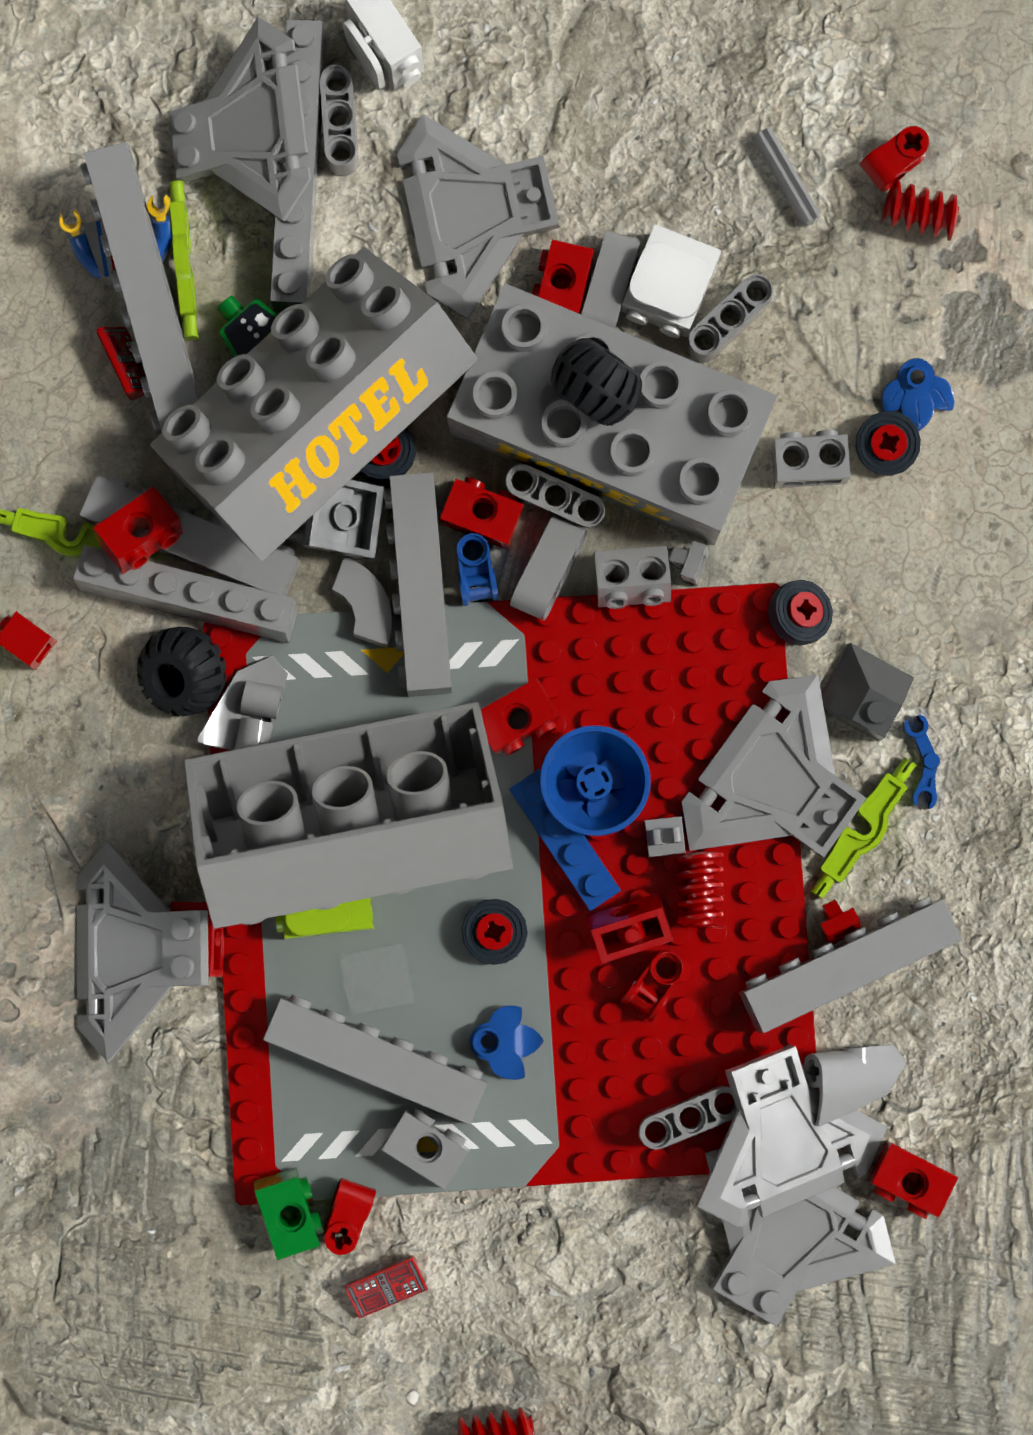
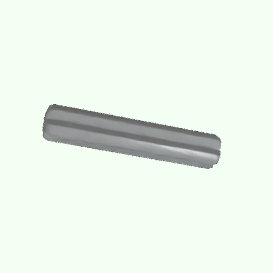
(787, 177)

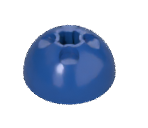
(603, 761)

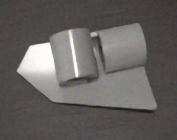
(247, 707)
(851, 1078)

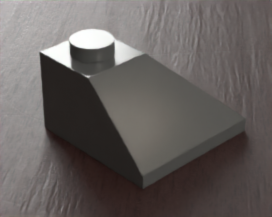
(866, 692)

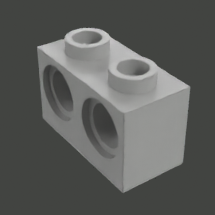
(812, 470)
(632, 568)

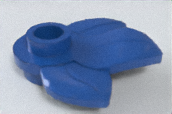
(920, 398)
(511, 1042)

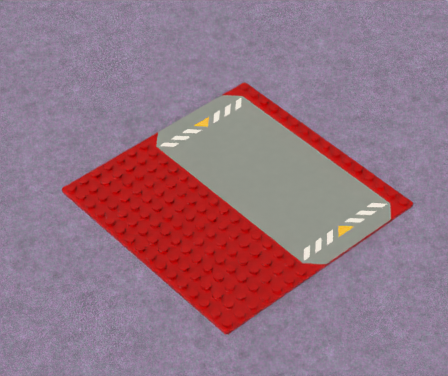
(678, 688)

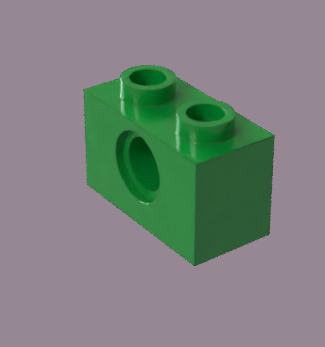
(288, 1235)

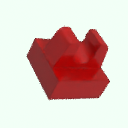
(838, 922)

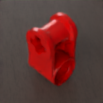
(892, 160)
(653, 986)
(350, 1211)

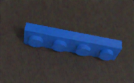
(568, 848)

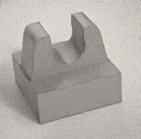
(691, 561)
(665, 836)

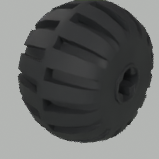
(596, 382)
(181, 671)

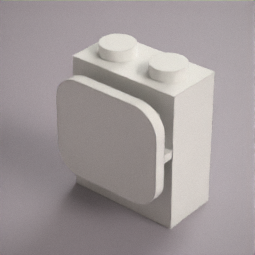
(383, 43)
(670, 282)

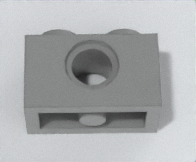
(436, 1168)

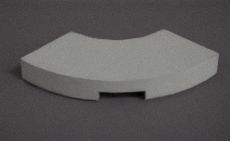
(367, 601)

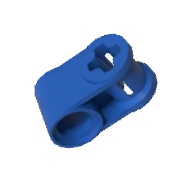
(476, 572)

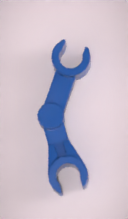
(930, 762)

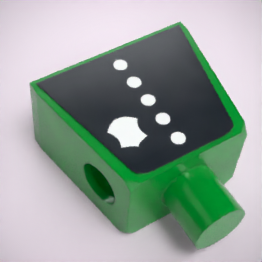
(245, 325)

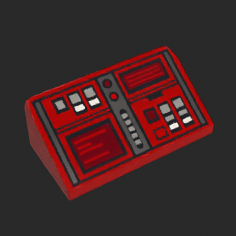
(118, 349)
(386, 1286)

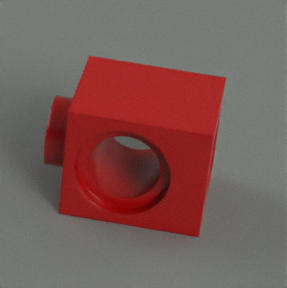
(25, 640)

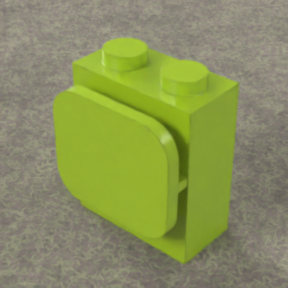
(344, 918)

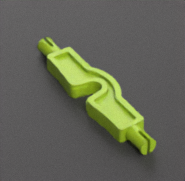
(183, 268)
(49, 529)
(875, 812)

